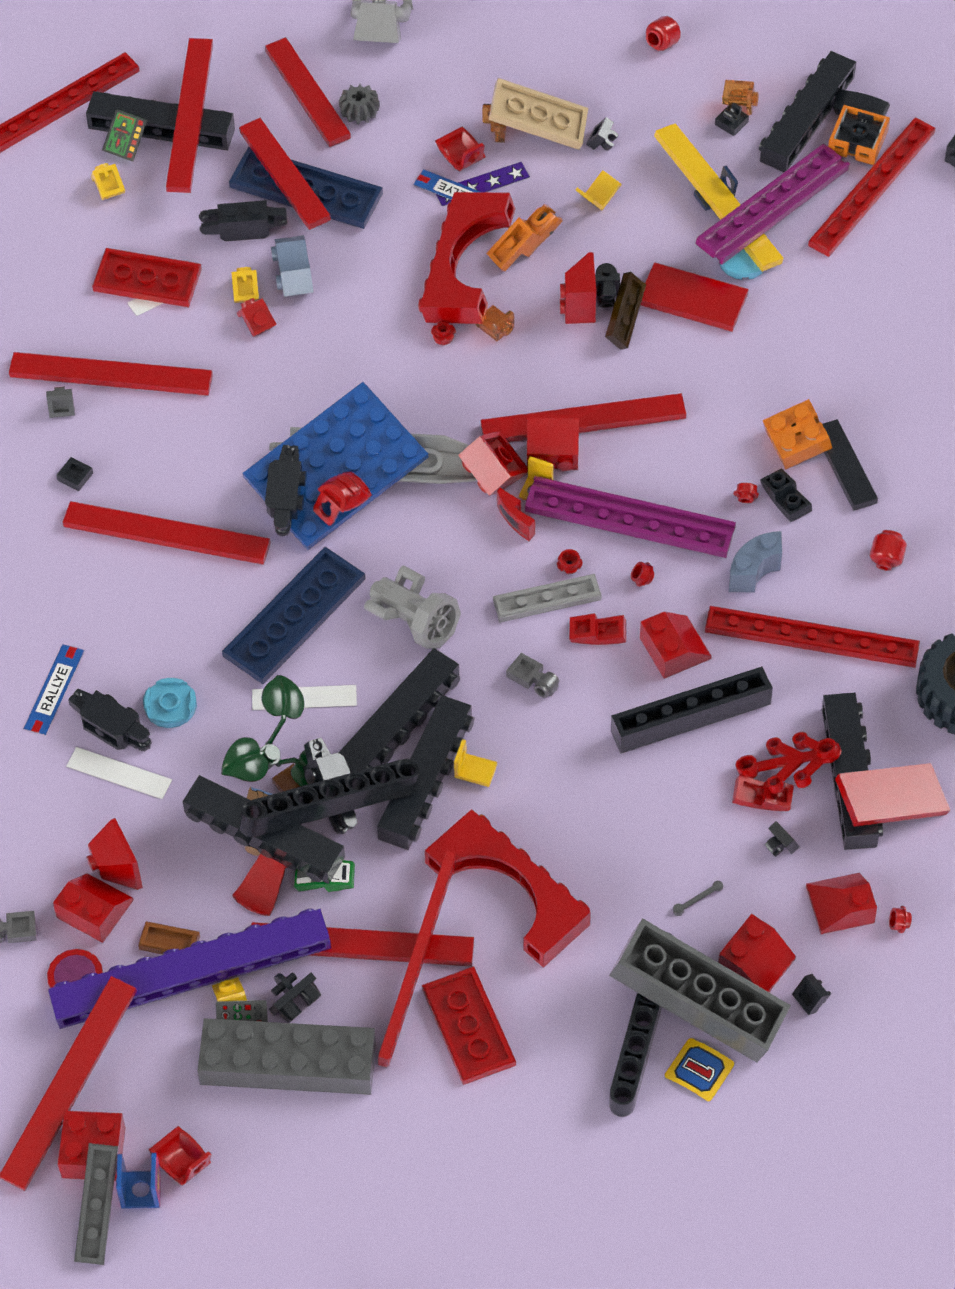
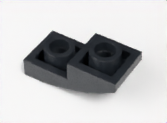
(860, 101)
(784, 494)

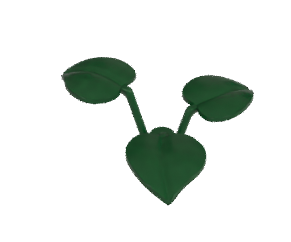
(245, 757)

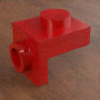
(256, 316)

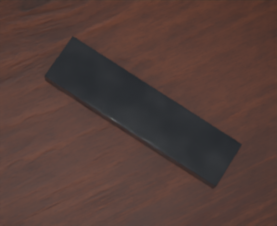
(848, 468)

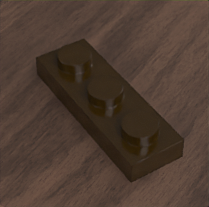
(625, 310)

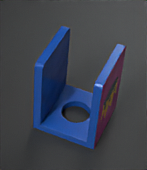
(127, 1180)

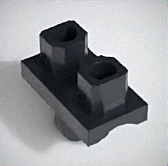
(607, 284)
(305, 989)

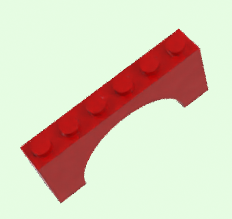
(466, 220)
(481, 846)

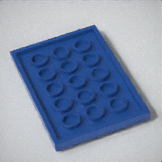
(349, 436)

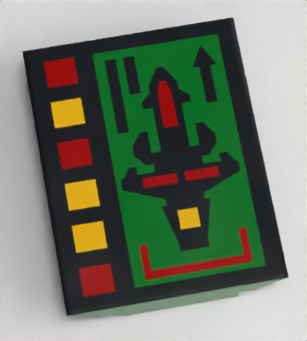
(124, 135)

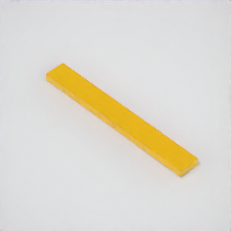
(712, 189)

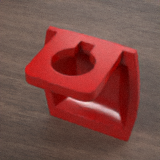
(460, 148)
(343, 492)
(180, 1155)

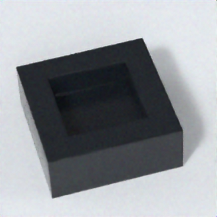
(74, 474)

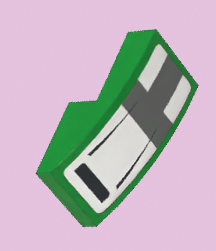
(342, 879)

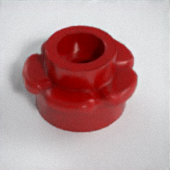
(443, 338)
(746, 492)
(569, 555)
(642, 573)
(900, 919)

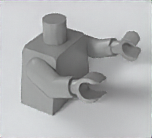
(379, 19)

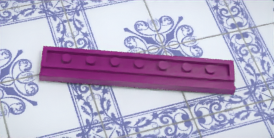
(772, 204)
(630, 517)

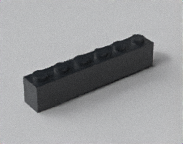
(807, 111)
(215, 131)
(691, 709)
(401, 712)
(843, 725)
(434, 755)
(294, 846)

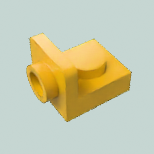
(107, 181)
(244, 284)

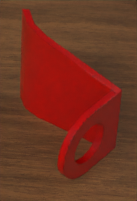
(261, 886)

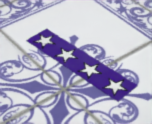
(493, 179)

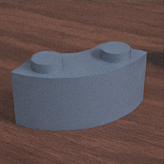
(293, 266)
(755, 560)

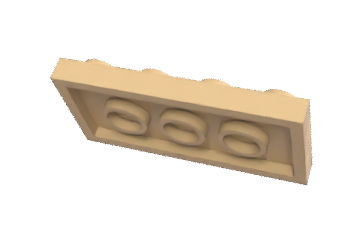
(538, 113)

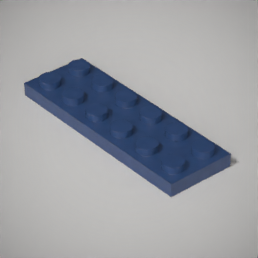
(342, 196)
(293, 615)

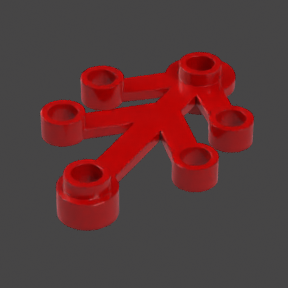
(821, 752)

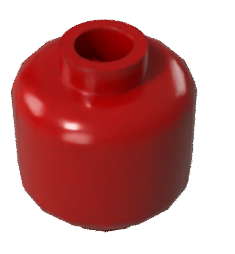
(663, 33)
(888, 550)

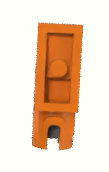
(524, 237)

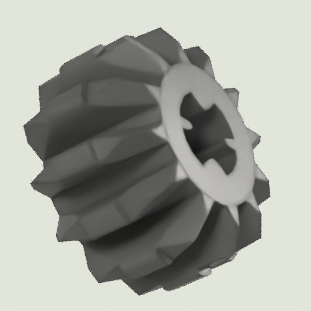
(359, 103)

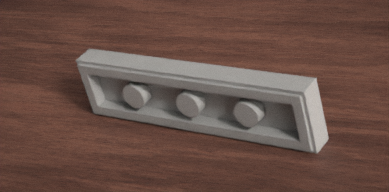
(547, 598)

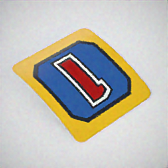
(699, 1069)

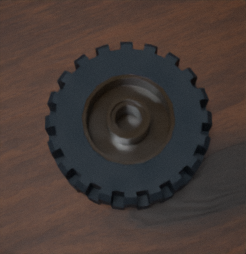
(937, 683)

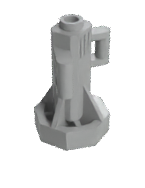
(429, 619)

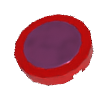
(72, 966)

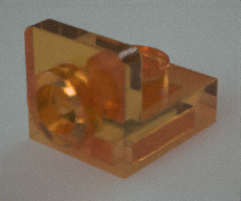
(741, 93)
(499, 129)
(497, 323)

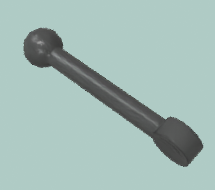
(678, 909)

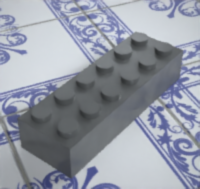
(700, 990)
(287, 1056)

